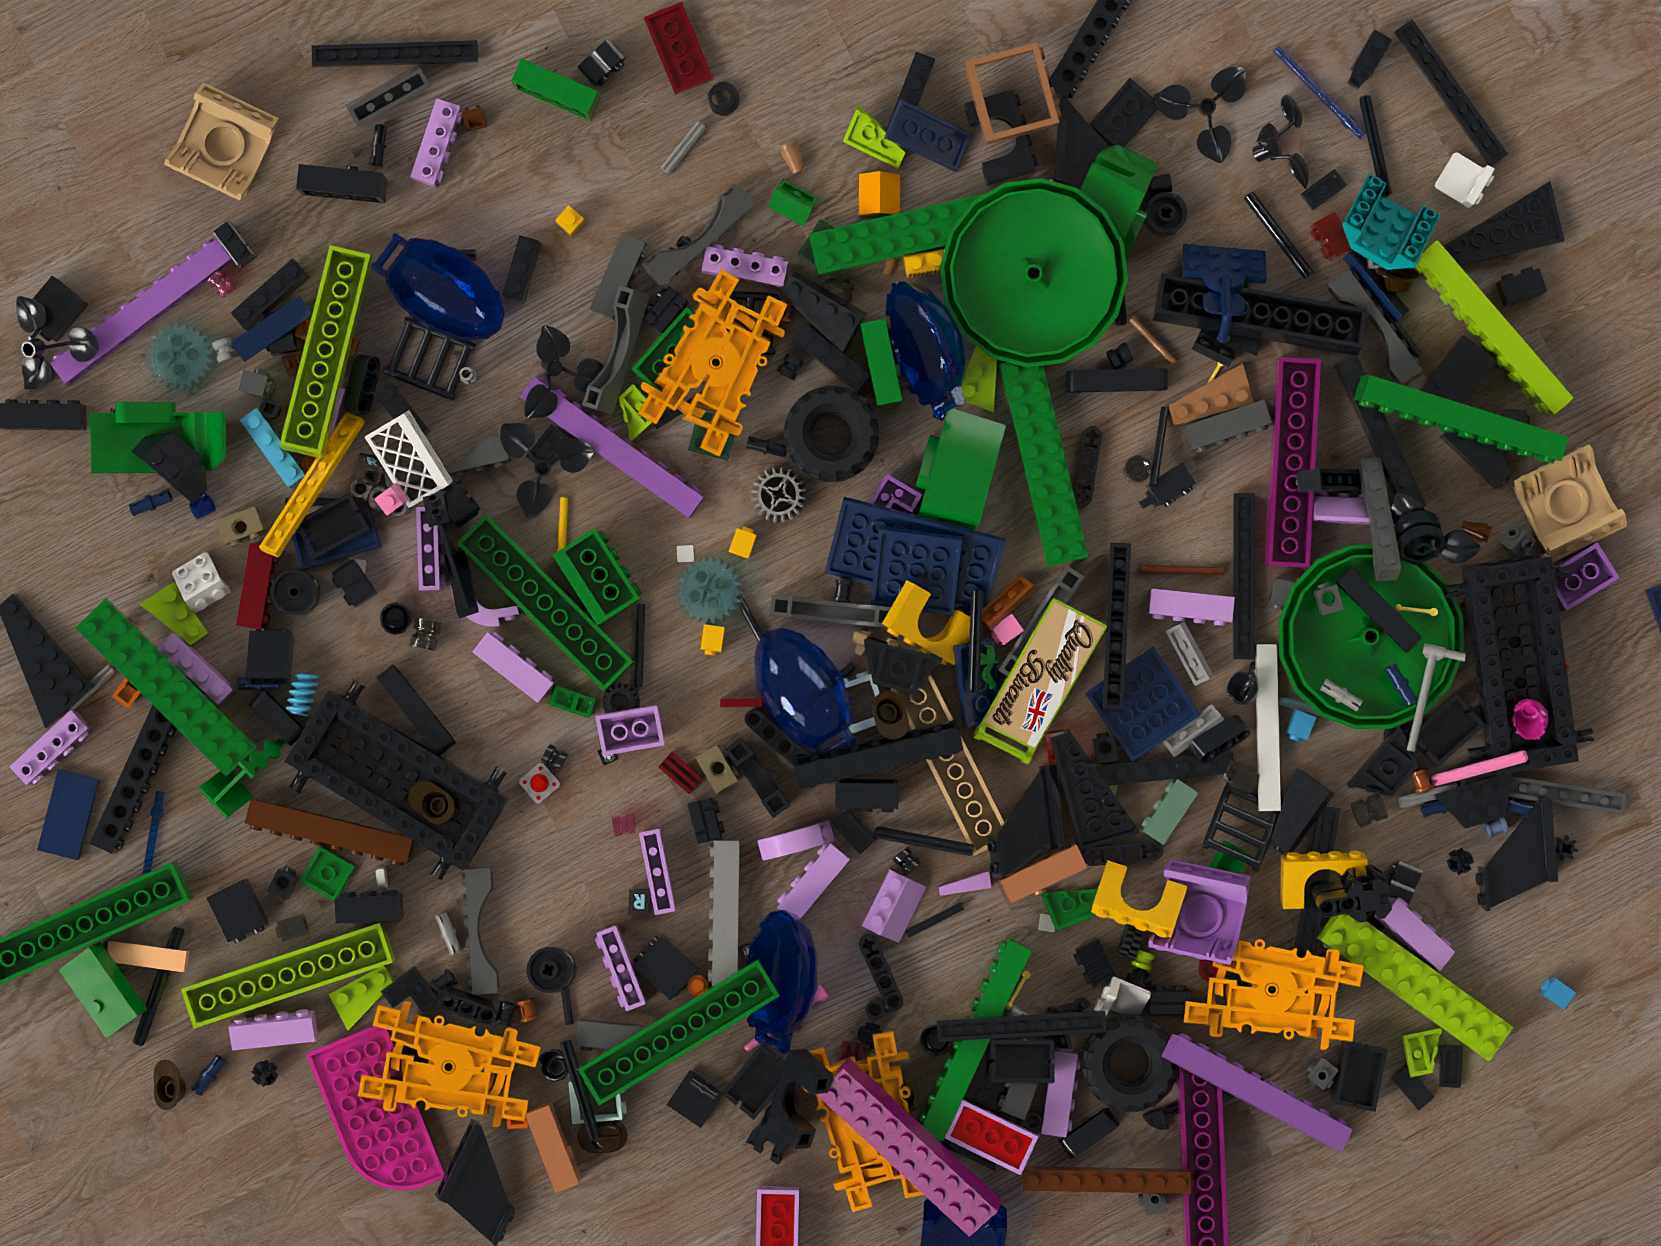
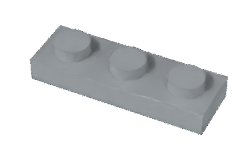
(1189, 653)
(1181, 739)

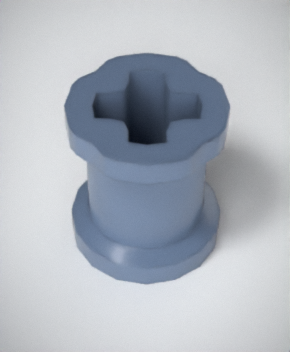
(1495, 827)

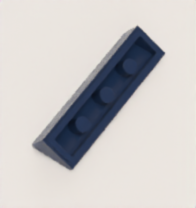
(1375, 284)
(271, 328)

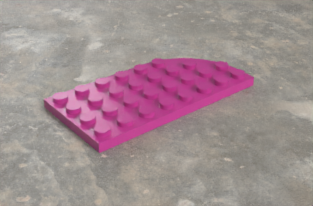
(380, 1144)

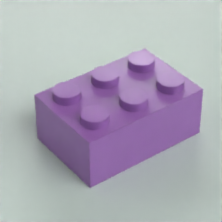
(1589, 572)

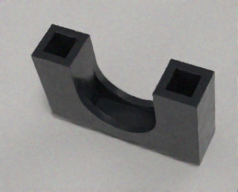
(1020, 160)
(758, 777)
(785, 1116)

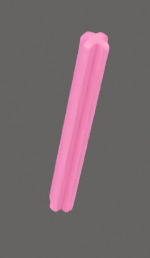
(1479, 768)

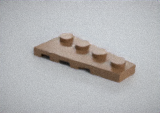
(1217, 396)

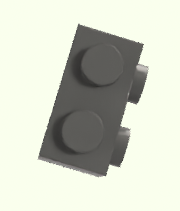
(257, 384)

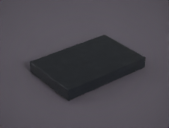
(1124, 114)

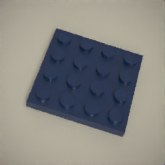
(920, 558)
(1152, 705)

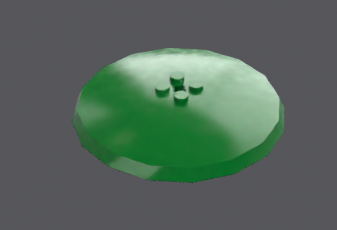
(990, 265)
(1336, 648)

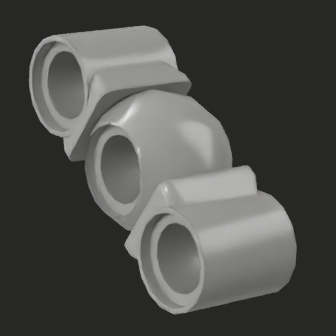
(369, 496)

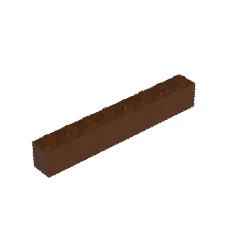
(329, 830)
(1108, 1179)

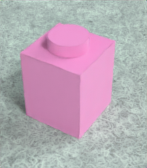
(391, 499)
(1006, 630)

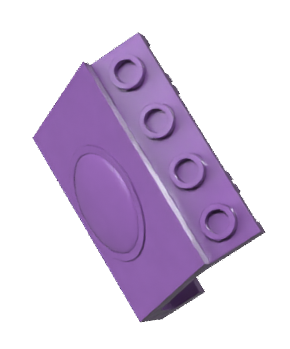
(1209, 914)

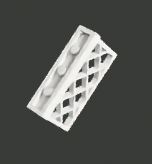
(425, 454)

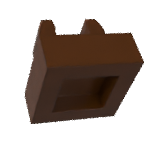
(474, 118)
(292, 362)

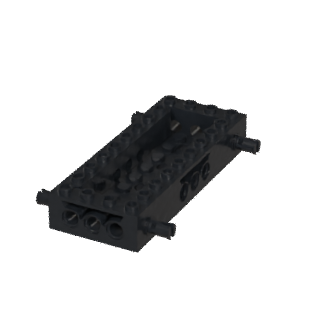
(1536, 658)
(386, 796)

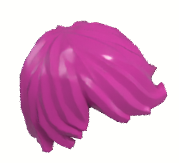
(1530, 719)

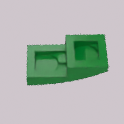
(572, 701)

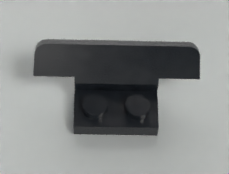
(1209, 346)

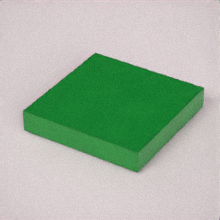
(327, 873)

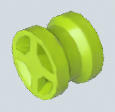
(1143, 960)

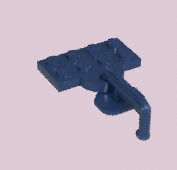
(1225, 274)

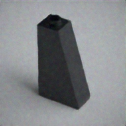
(1482, 458)
(1299, 811)

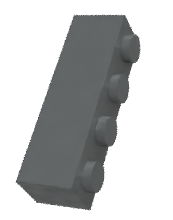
(387, 95)
(619, 273)
(1227, 425)
(602, 1034)
(1018, 1096)

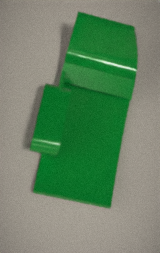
(1118, 185)
(118, 433)
(959, 469)

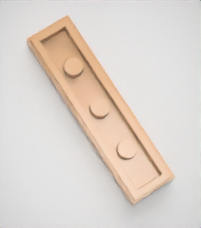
(148, 956)

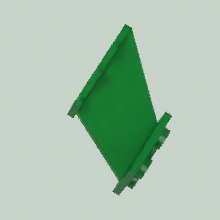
(227, 791)

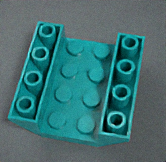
(1386, 230)

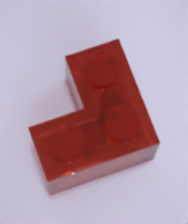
(1331, 237)

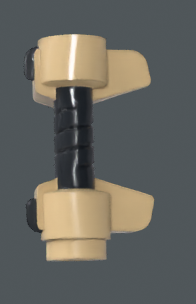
(859, 636)

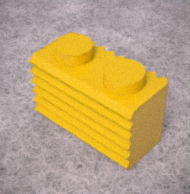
(923, 263)

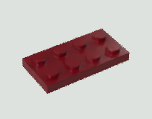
(678, 48)

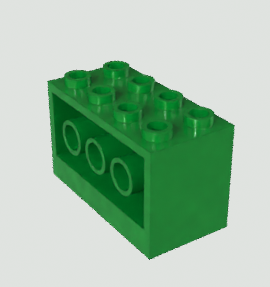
(583, 576)

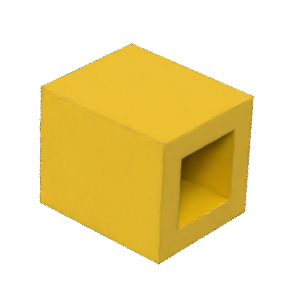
(570, 221)
(743, 542)
(712, 639)

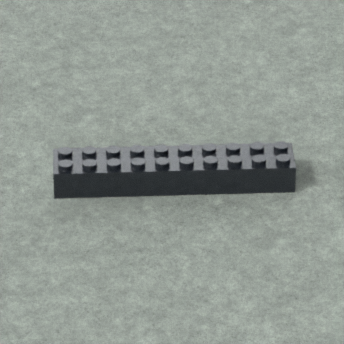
(1265, 317)

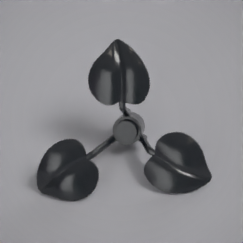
(1174, 102)
(1270, 144)
(550, 346)
(35, 370)
(573, 457)
(1459, 545)

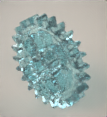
(165, 344)
(726, 596)

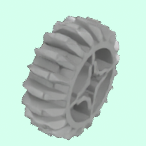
(762, 487)

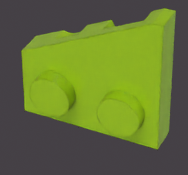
(631, 402)
(1420, 1051)

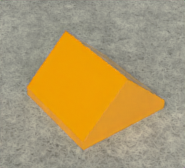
(879, 194)

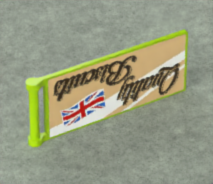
(1041, 678)

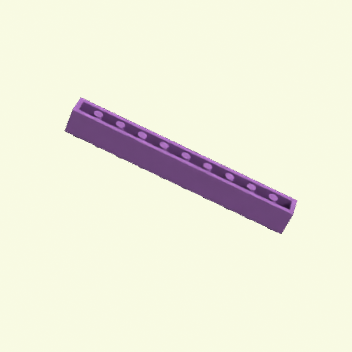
(146, 308)
(622, 453)
(1257, 1092)

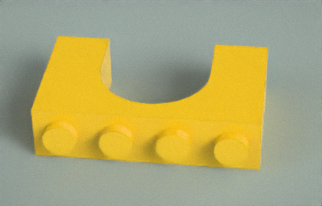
(904, 617)
(1298, 867)
(1159, 919)

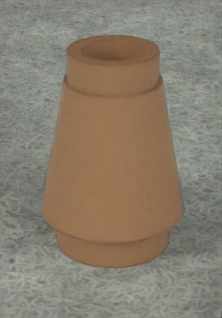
(792, 156)

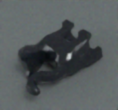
(764, 1133)

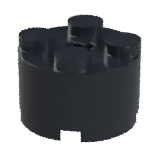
(1165, 202)
(458, 505)

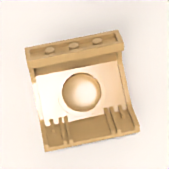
(223, 142)
(1568, 504)

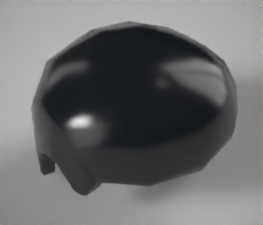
(395, 618)
(1242, 688)
(930, 1044)
(553, 1065)

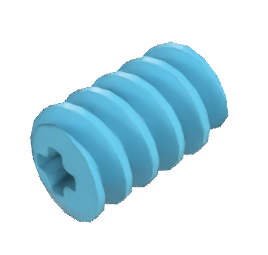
(302, 693)

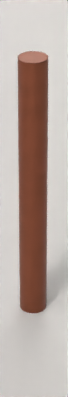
(1167, 569)

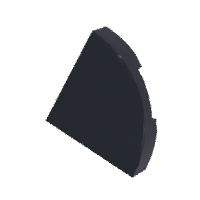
(1156, 1119)

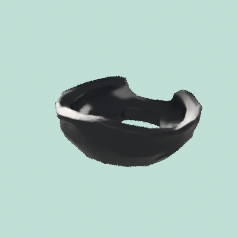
(732, 104)

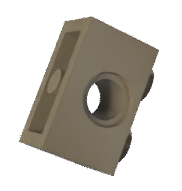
(229, 524)
(718, 781)

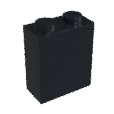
(61, 306)
(269, 657)
(238, 911)
(665, 966)

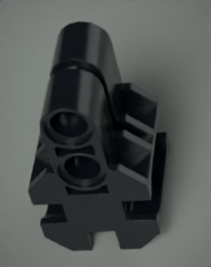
(1354, 895)

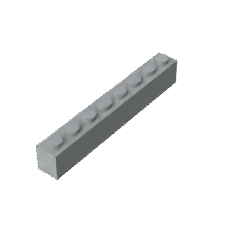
(724, 910)

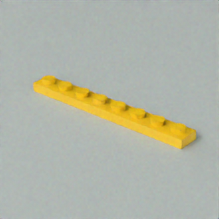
(311, 485)

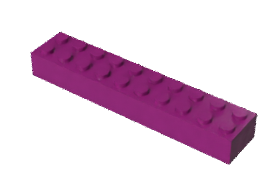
(1292, 451)
(910, 1148)
(1203, 1151)

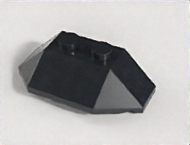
(174, 463)

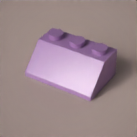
(1340, 509)
(630, 730)
(894, 906)

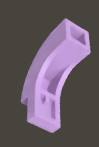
(492, 617)
(796, 840)

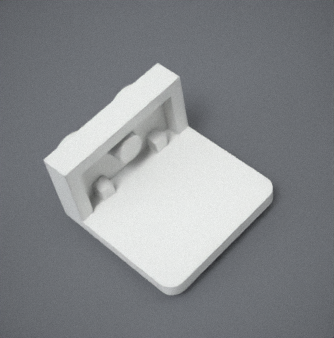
(1464, 180)
(200, 582)
(1122, 998)

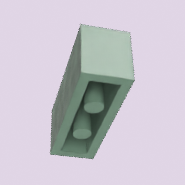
(1169, 811)

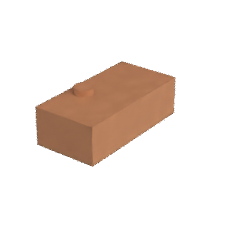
(1043, 873)
(553, 1146)

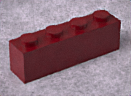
(256, 588)

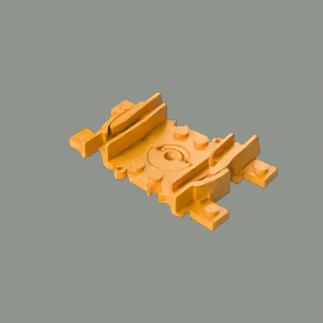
(720, 337)
(1290, 1005)
(464, 1084)
(852, 1149)

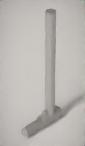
(1433, 654)

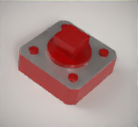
(539, 782)

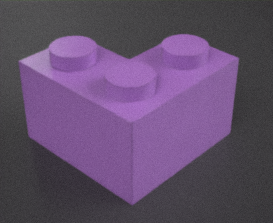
(895, 492)

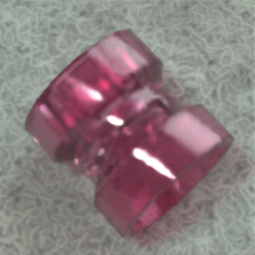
(221, 283)
(624, 824)

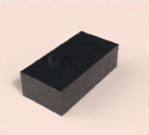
(341, 183)
(1459, 371)

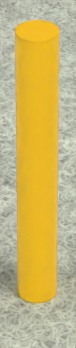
(563, 514)

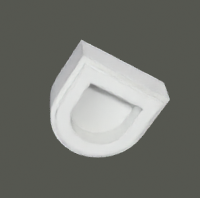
(381, 876)

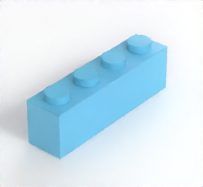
(269, 443)

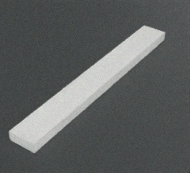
(1267, 727)

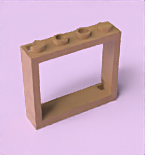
(1049, 93)

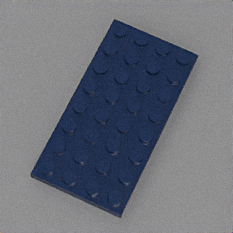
(856, 539)

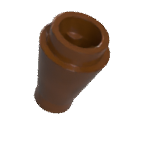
(1477, 530)

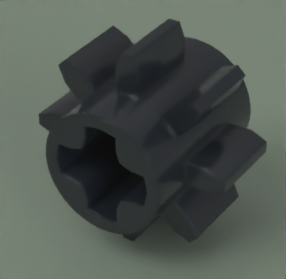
(1570, 848)
(1460, 861)
(1139, 978)
(865, 1034)
(264, 1073)

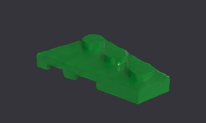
(1069, 907)

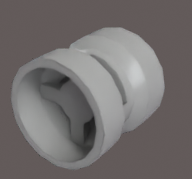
(225, 352)

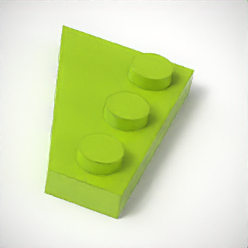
(869, 136)
(980, 381)
(174, 612)
(359, 995)

